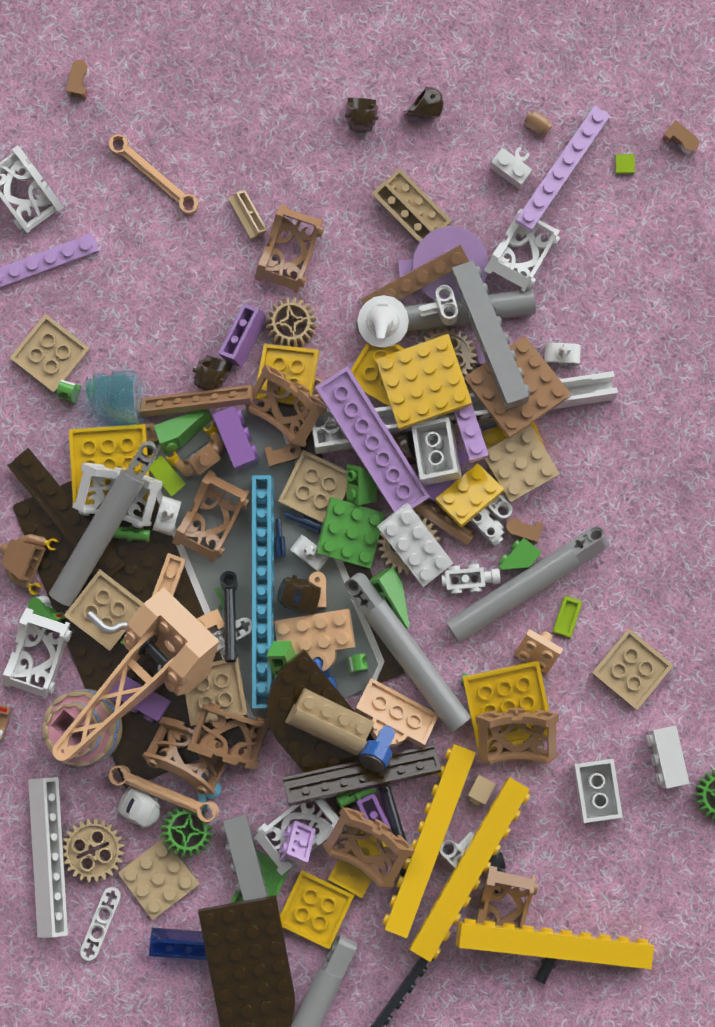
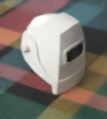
(139, 807)

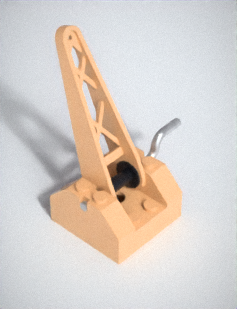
(168, 636)

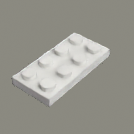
(415, 544)

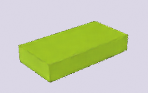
(165, 473)
(567, 616)

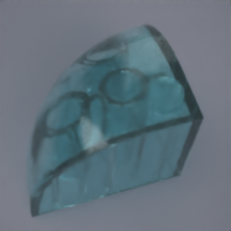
(115, 397)

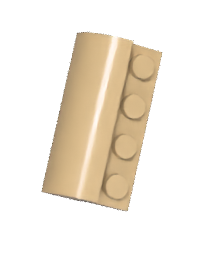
(410, 205)
(330, 722)

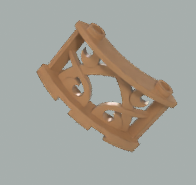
(279, 225)
(311, 410)
(187, 528)
(540, 721)
(175, 730)
(206, 746)
(396, 846)
(495, 881)

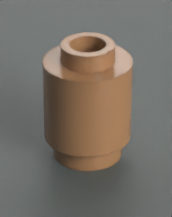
(538, 123)

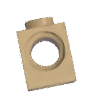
(481, 790)

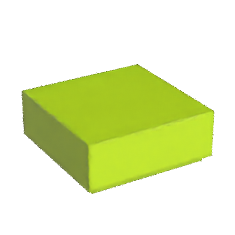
(624, 164)

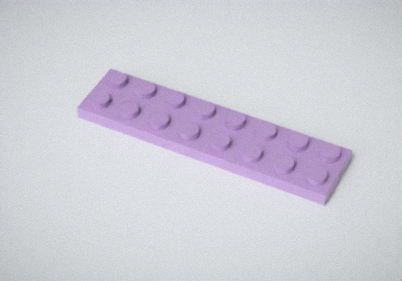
(371, 440)

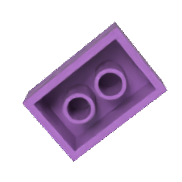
(236, 438)

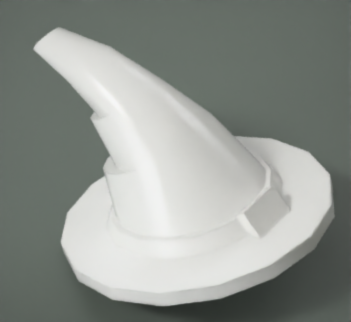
(383, 321)

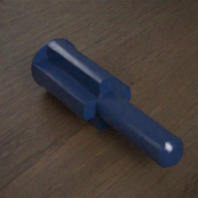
(305, 522)
(280, 550)

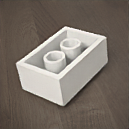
(436, 451)
(667, 757)
(597, 790)

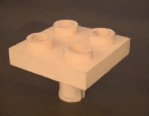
(539, 648)

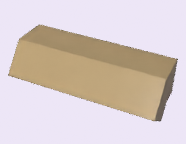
(247, 214)

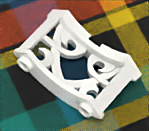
(19, 161)
(507, 270)
(98, 474)
(14, 668)
(324, 826)

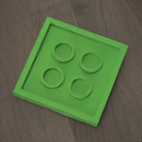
(349, 533)

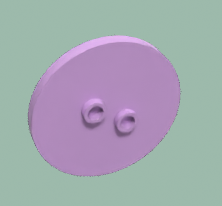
(441, 241)

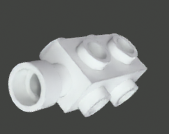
(486, 524)
(464, 578)

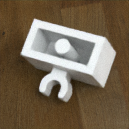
(511, 167)

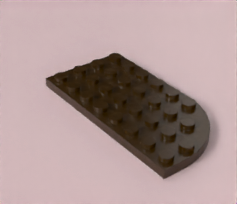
(305, 749)
(248, 963)

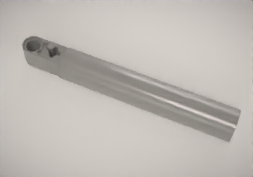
(507, 306)
(102, 528)
(527, 584)
(407, 652)
(325, 984)

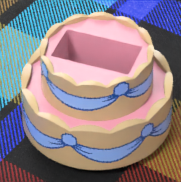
(64, 712)

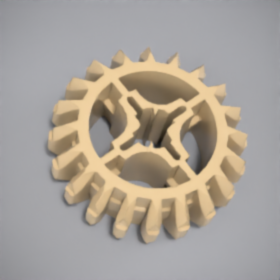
(288, 306)

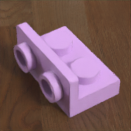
(297, 843)

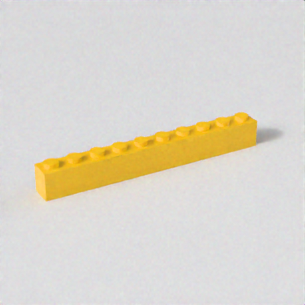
(429, 841)
(469, 868)
(554, 944)

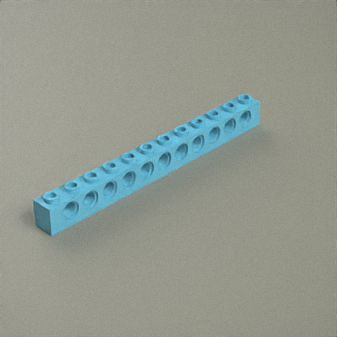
(262, 586)

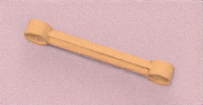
(153, 174)
(164, 793)

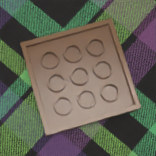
(545, 389)

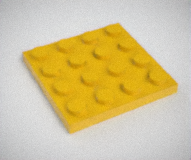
(424, 382)
(105, 446)
(503, 689)

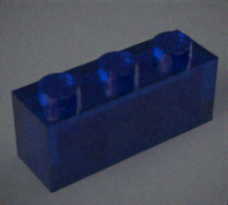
(177, 944)

